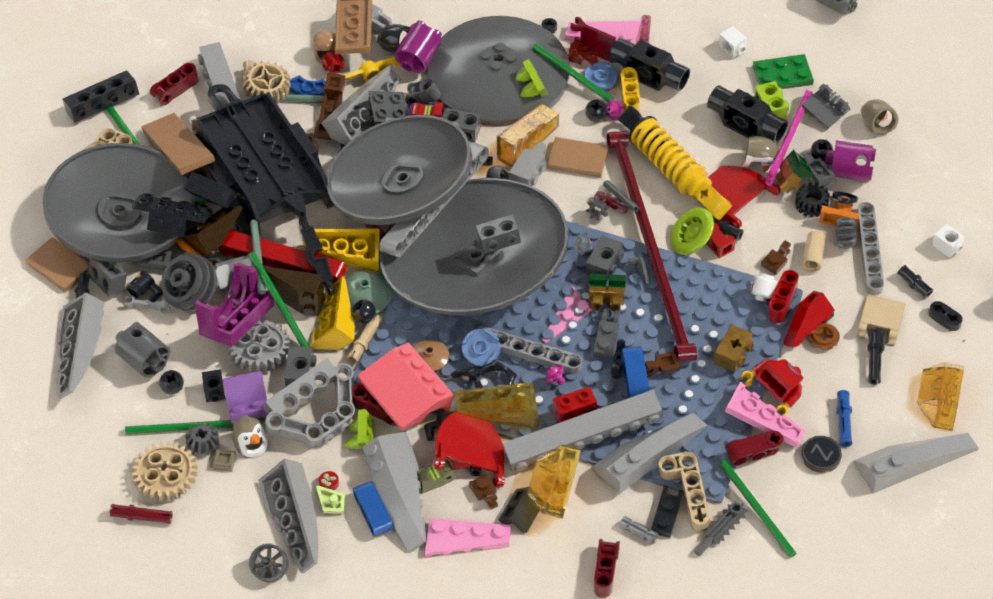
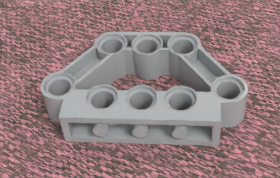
(299, 430)

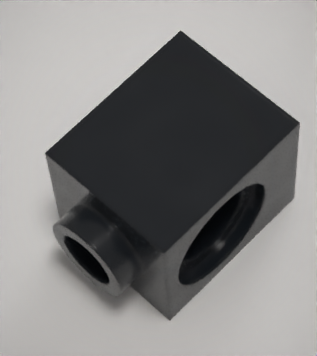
(210, 380)

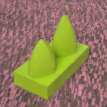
(536, 86)
(365, 427)

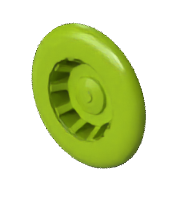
(691, 231)

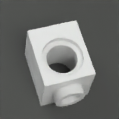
(732, 42)
(948, 241)

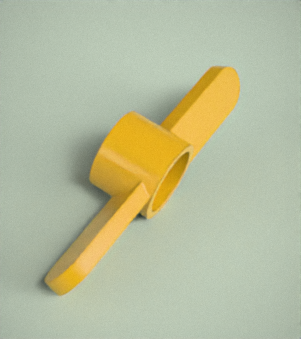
(370, 69)

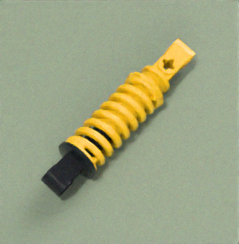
(673, 161)

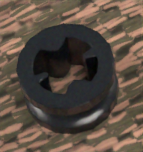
(550, 21)

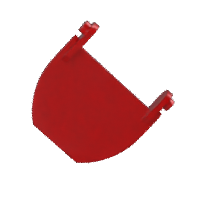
(739, 187)
(470, 443)

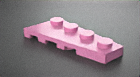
(620, 29)
(753, 411)
(454, 536)

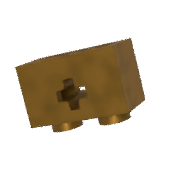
(733, 348)

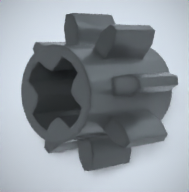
(596, 213)

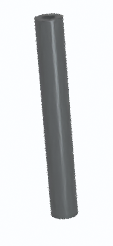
(621, 196)

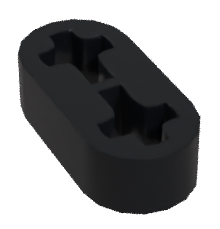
(945, 316)

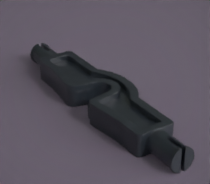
(314, 246)

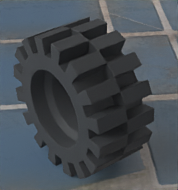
(815, 192)

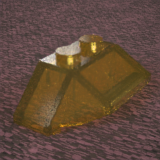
(940, 394)
(554, 480)

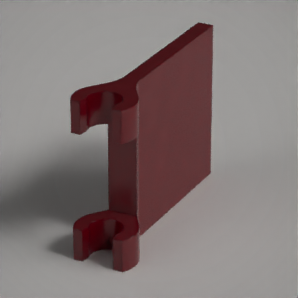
(594, 39)

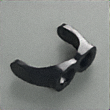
(497, 366)
(616, 369)
(469, 373)

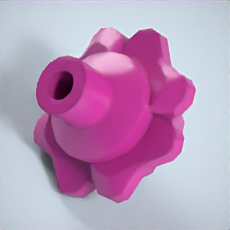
(614, 109)
(555, 374)

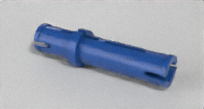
(844, 411)

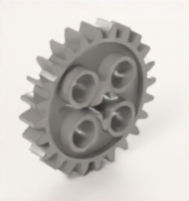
(261, 347)

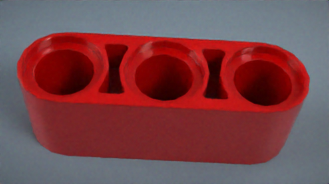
(783, 296)

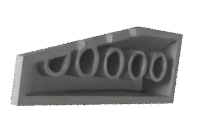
(354, 113)
(78, 339)
(642, 454)
(910, 459)
(396, 479)
(292, 508)

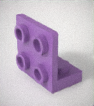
(245, 395)

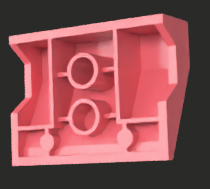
(405, 386)

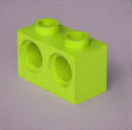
(773, 95)

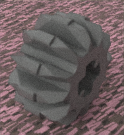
(846, 232)
(202, 439)

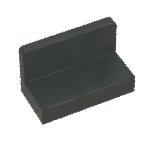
(519, 510)

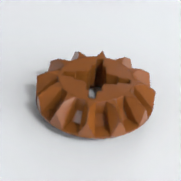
(831, 333)

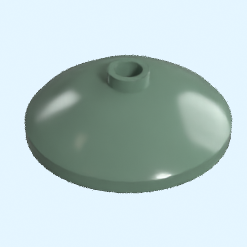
(375, 291)

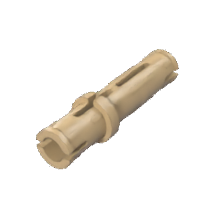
(361, 344)

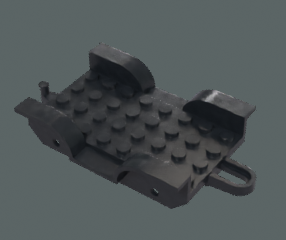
(260, 158)

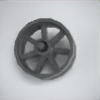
(268, 562)

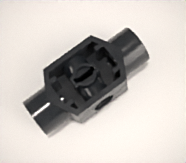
(653, 65)
(746, 114)

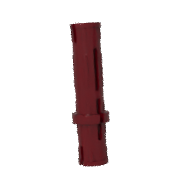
(132, 512)

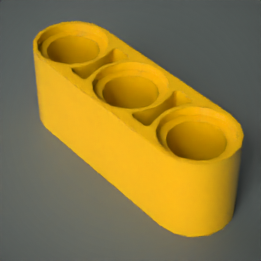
(630, 88)

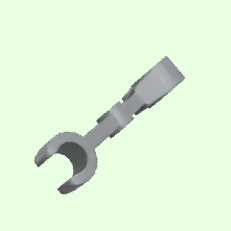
(161, 306)

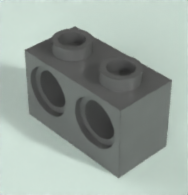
(468, 122)
(498, 234)
(107, 276)

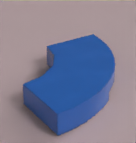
(301, 86)

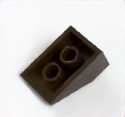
(210, 235)
(299, 289)

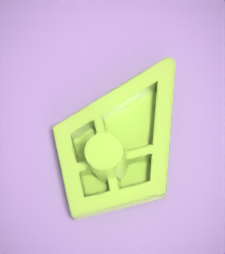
(331, 500)

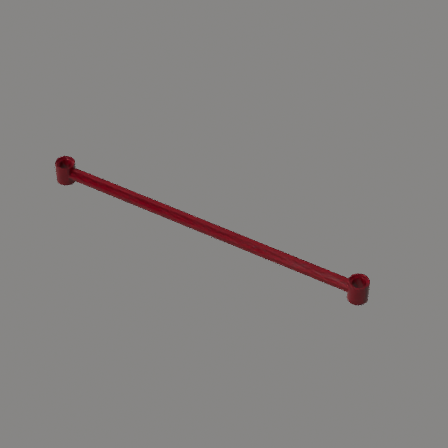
(683, 350)

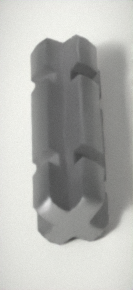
(639, 529)

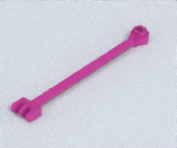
(787, 140)

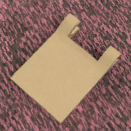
(881, 314)

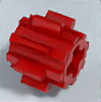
(333, 62)

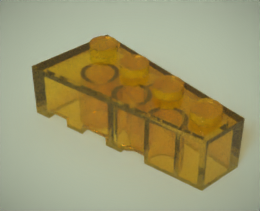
(526, 133)
(500, 404)

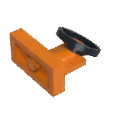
(840, 209)

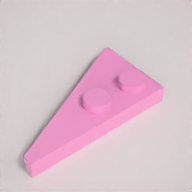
(568, 314)

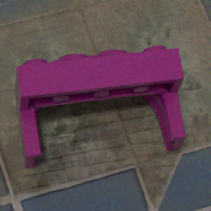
(231, 322)

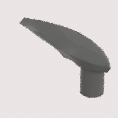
(641, 267)

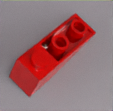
(809, 315)

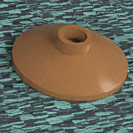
(439, 353)

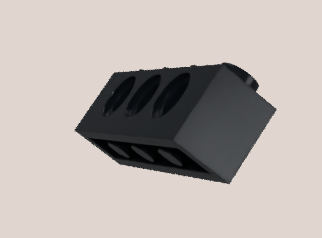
(100, 96)

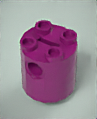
(418, 47)
(844, 160)

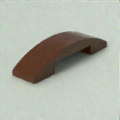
(332, 99)

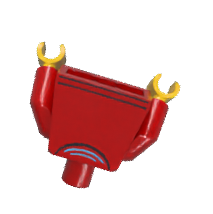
(780, 379)

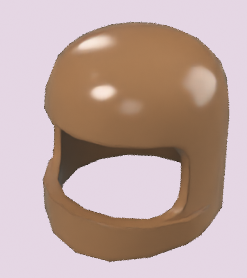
(323, 41)

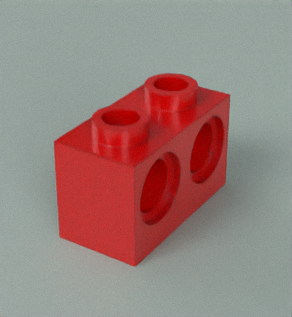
(574, 404)

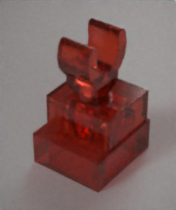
(578, 53)

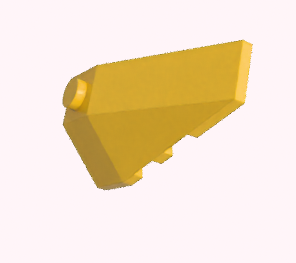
(336, 320)

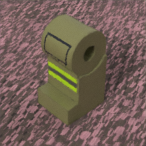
(433, 479)

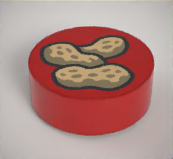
(329, 480)

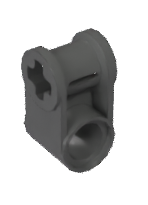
(422, 91)

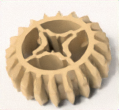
(266, 79)

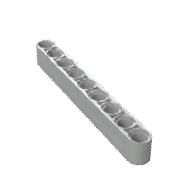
(406, 232)

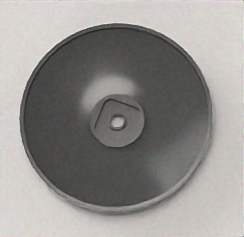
(479, 85)
(371, 171)
(104, 179)

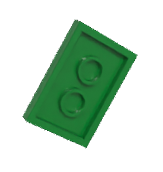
(786, 71)

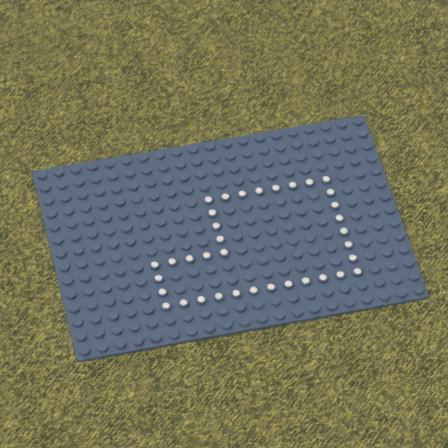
(708, 304)

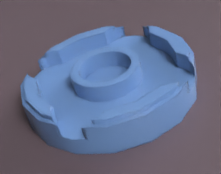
(602, 75)
(481, 347)

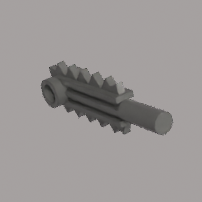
(725, 522)

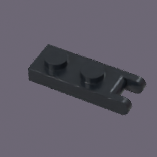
(666, 513)

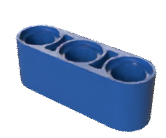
(635, 371)
(372, 508)

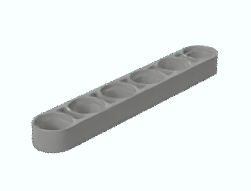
(870, 248)
(543, 358)

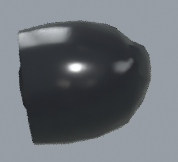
(389, 36)

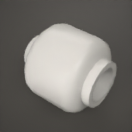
(763, 286)

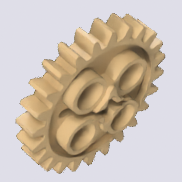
(164, 471)

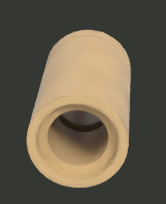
(814, 251)

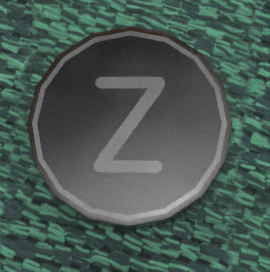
(821, 454)

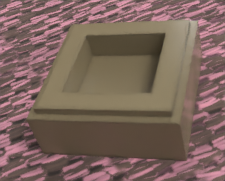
(224, 460)

